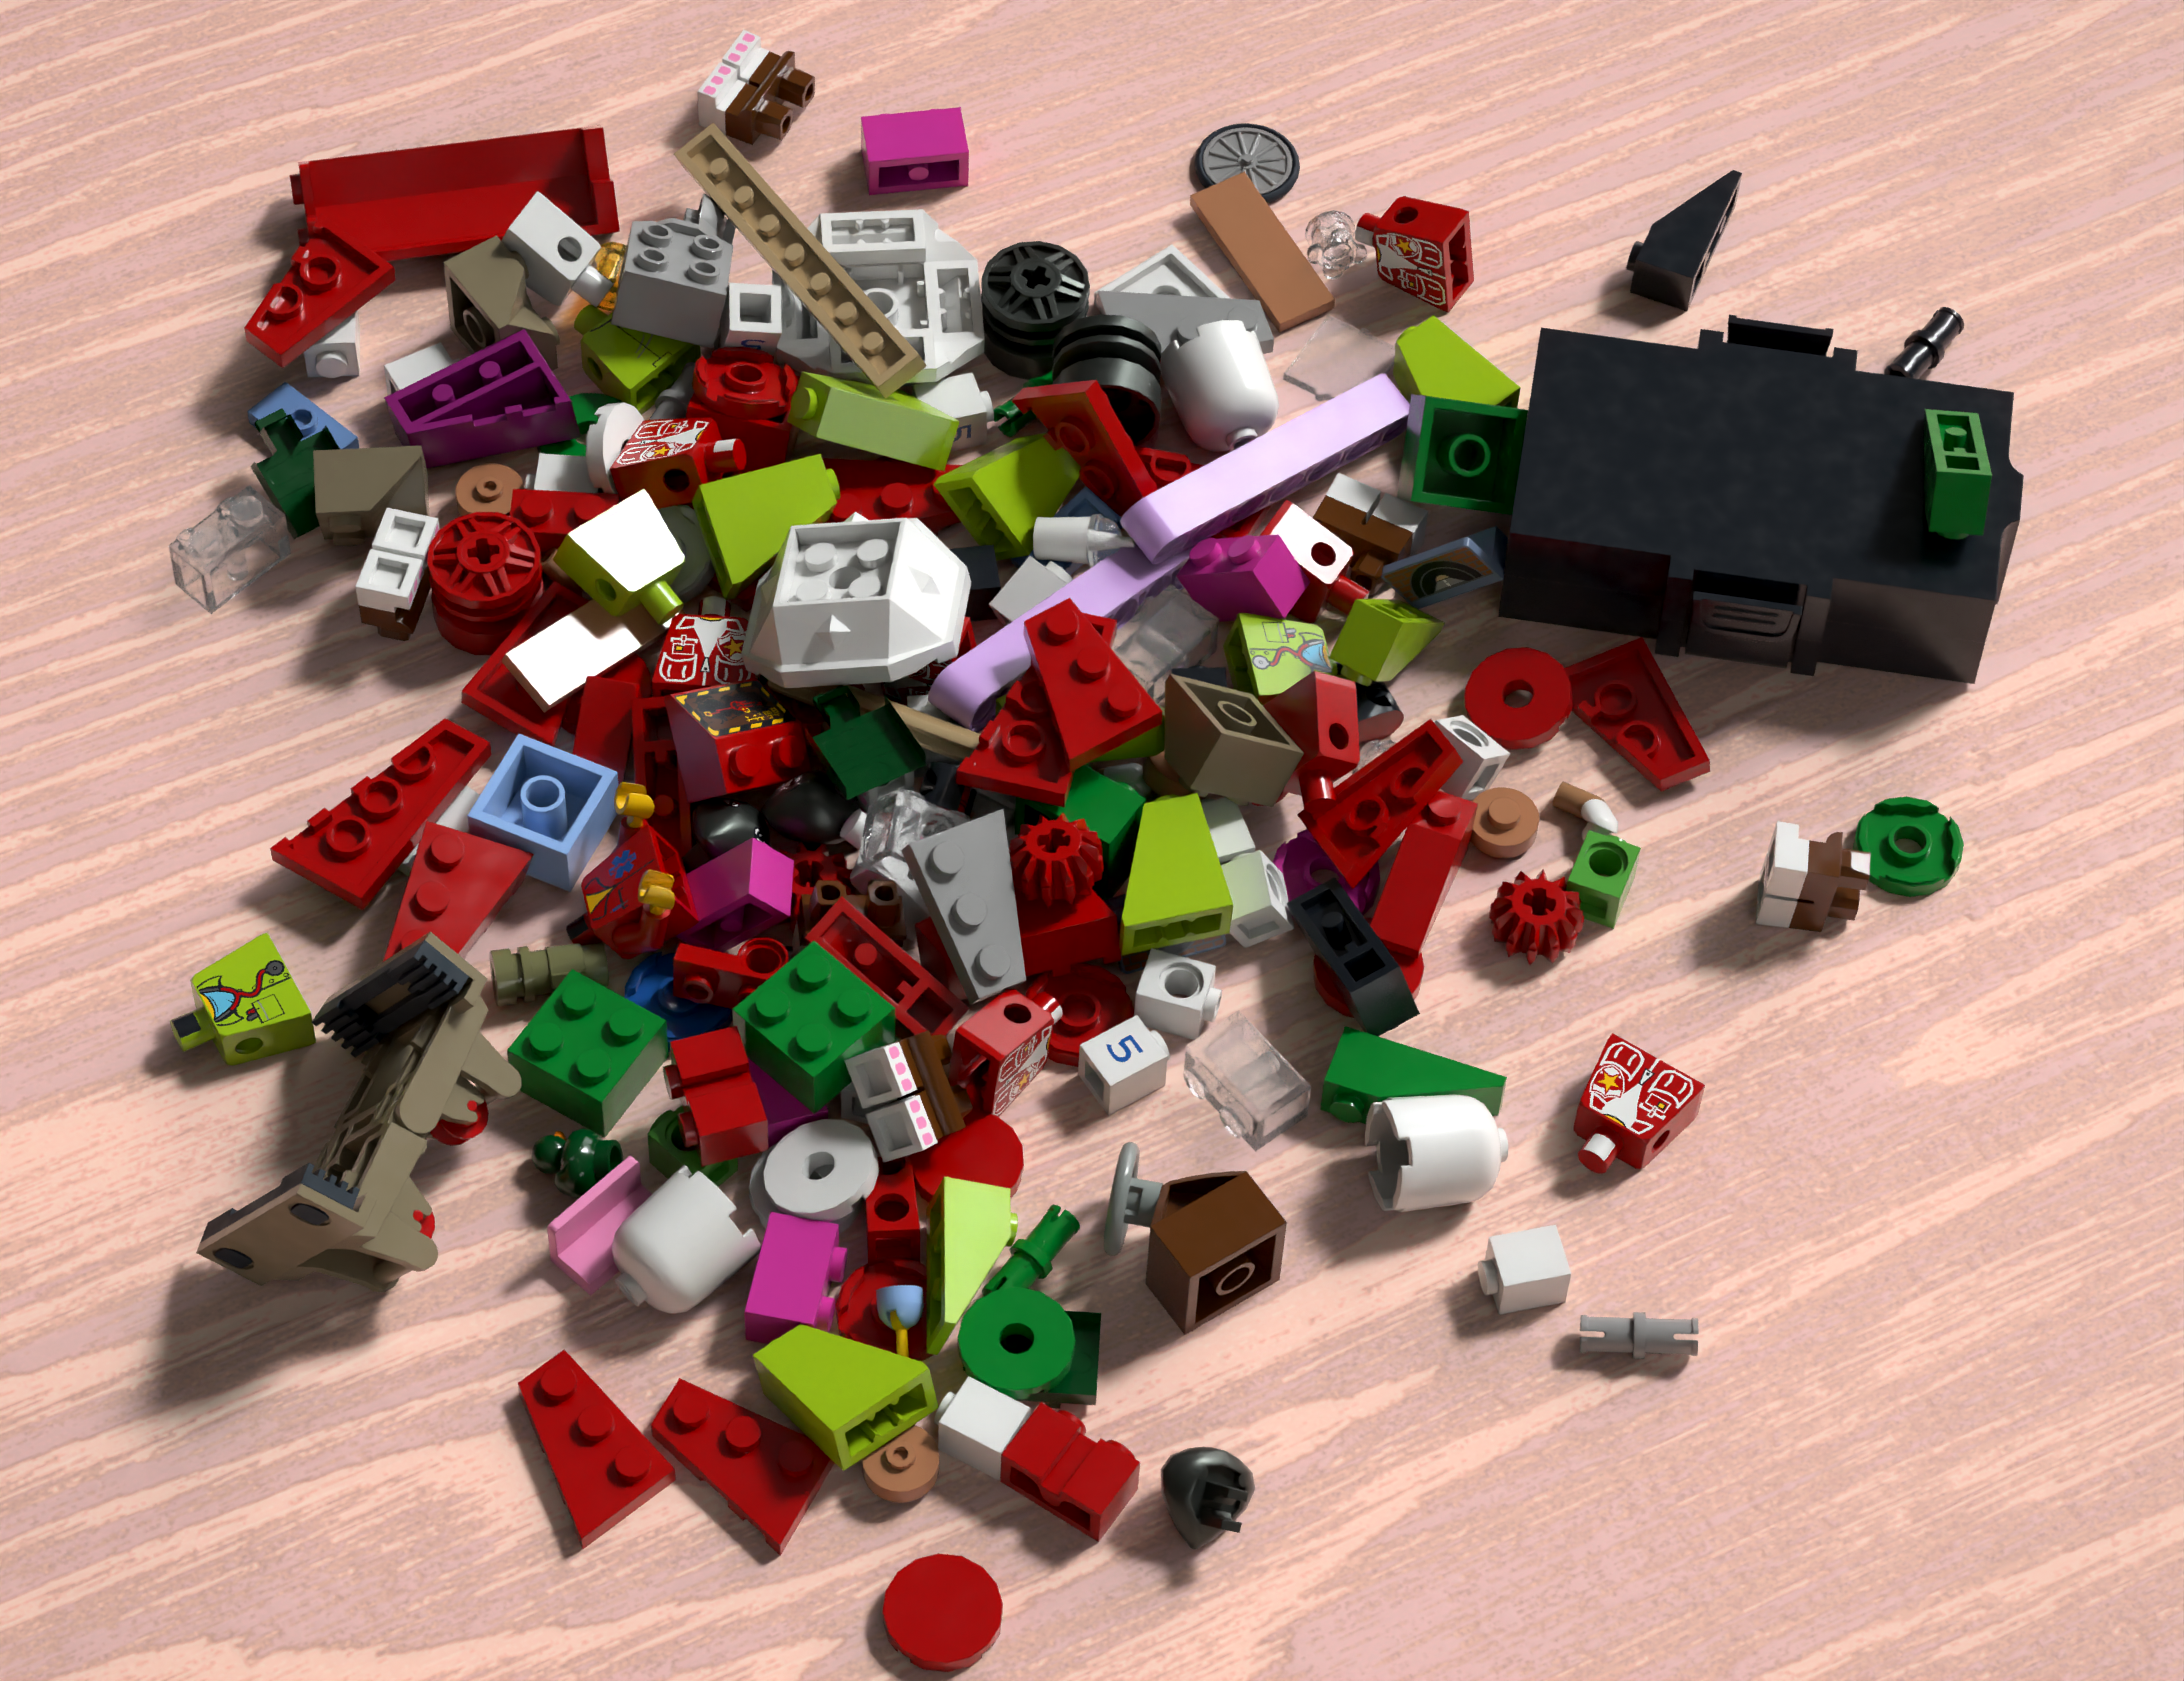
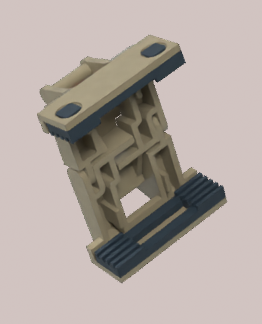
(357, 1205)

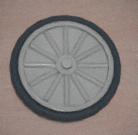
(1251, 148)

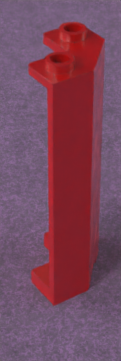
(458, 192)

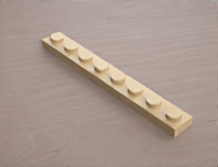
(800, 261)

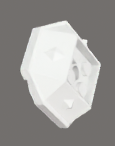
(913, 277)
(856, 604)

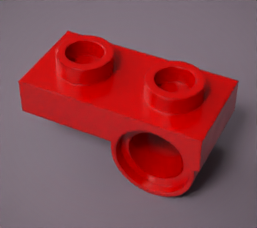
(724, 977)

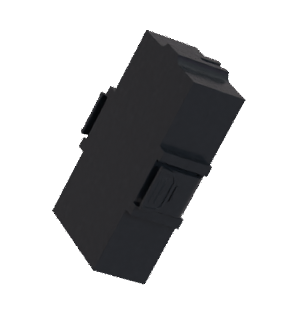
(1752, 504)

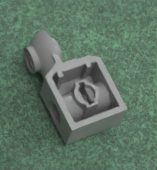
(676, 275)

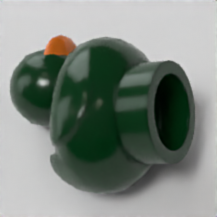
(577, 1160)

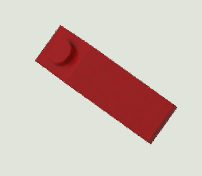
(660, 773)
(1423, 873)
(878, 961)

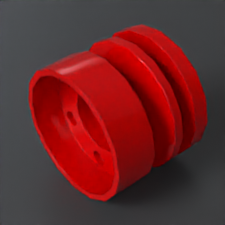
(483, 579)

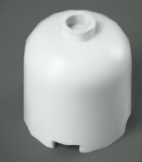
(1221, 386)
(1433, 1151)
(680, 1244)

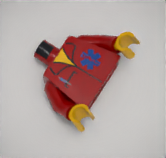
(639, 889)

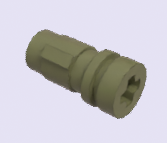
(541, 971)

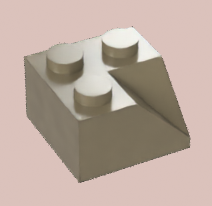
(491, 300)
(360, 484)
(1226, 743)

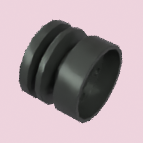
(1027, 301)
(1122, 359)

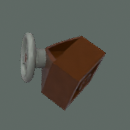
(1208, 1239)

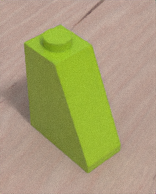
(1442, 365)
(863, 419)
(1008, 490)
(752, 512)
(1174, 879)
(844, 1391)

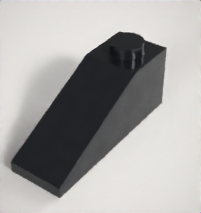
(1682, 245)
(1354, 958)

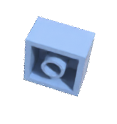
(547, 807)

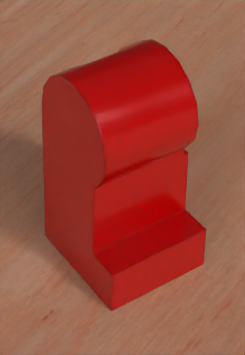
(893, 1213)

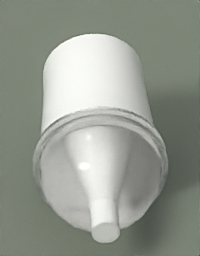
(1077, 539)

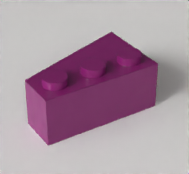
(484, 405)

